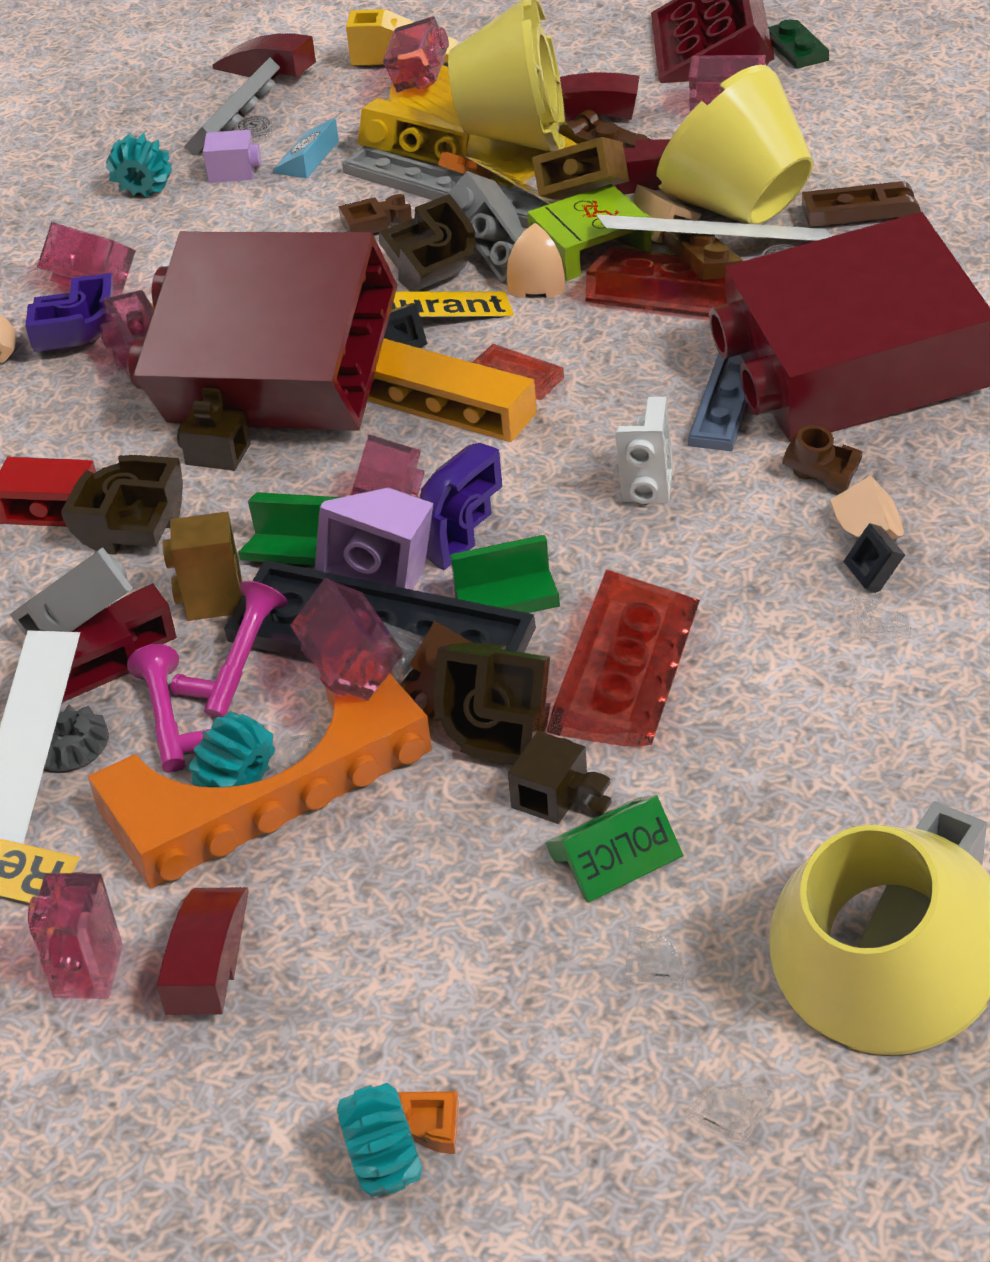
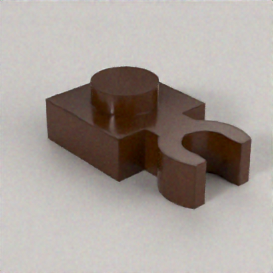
(374, 216)
(426, 661)

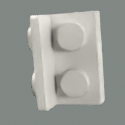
(646, 455)

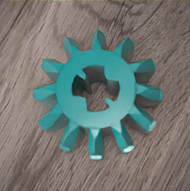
(138, 165)
(232, 753)
(379, 1139)

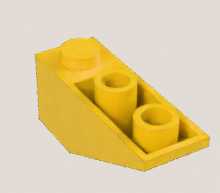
(371, 33)
(409, 132)

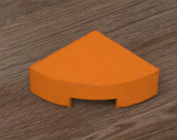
(462, 165)
(432, 1118)

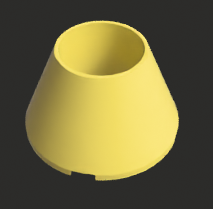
(509, 80)
(739, 151)
(894, 994)

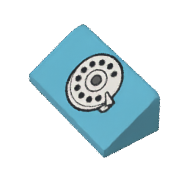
(309, 151)

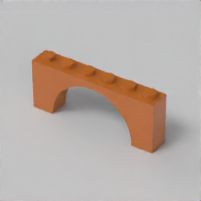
(179, 825)

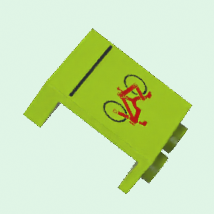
(575, 225)

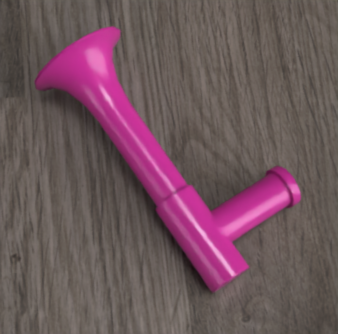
(259, 603)
(153, 665)

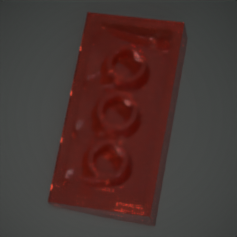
(651, 283)
(623, 663)

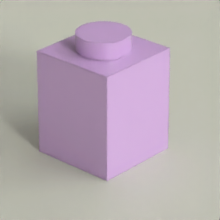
(230, 156)

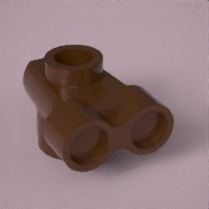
(815, 456)

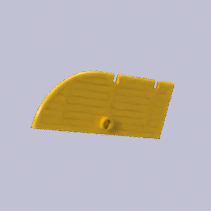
(439, 102)

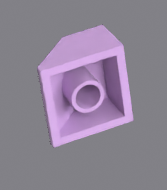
(375, 537)

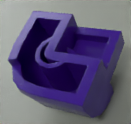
(71, 317)
(460, 500)

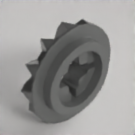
(81, 748)

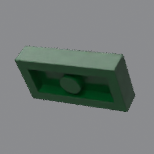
(797, 44)

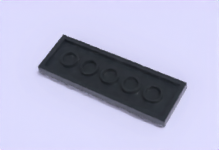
(394, 605)

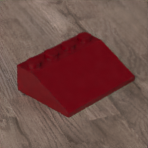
(707, 29)

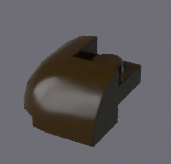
(430, 244)
(125, 502)
(491, 698)

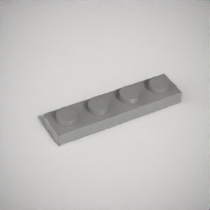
(241, 100)

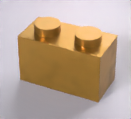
(580, 168)
(205, 565)

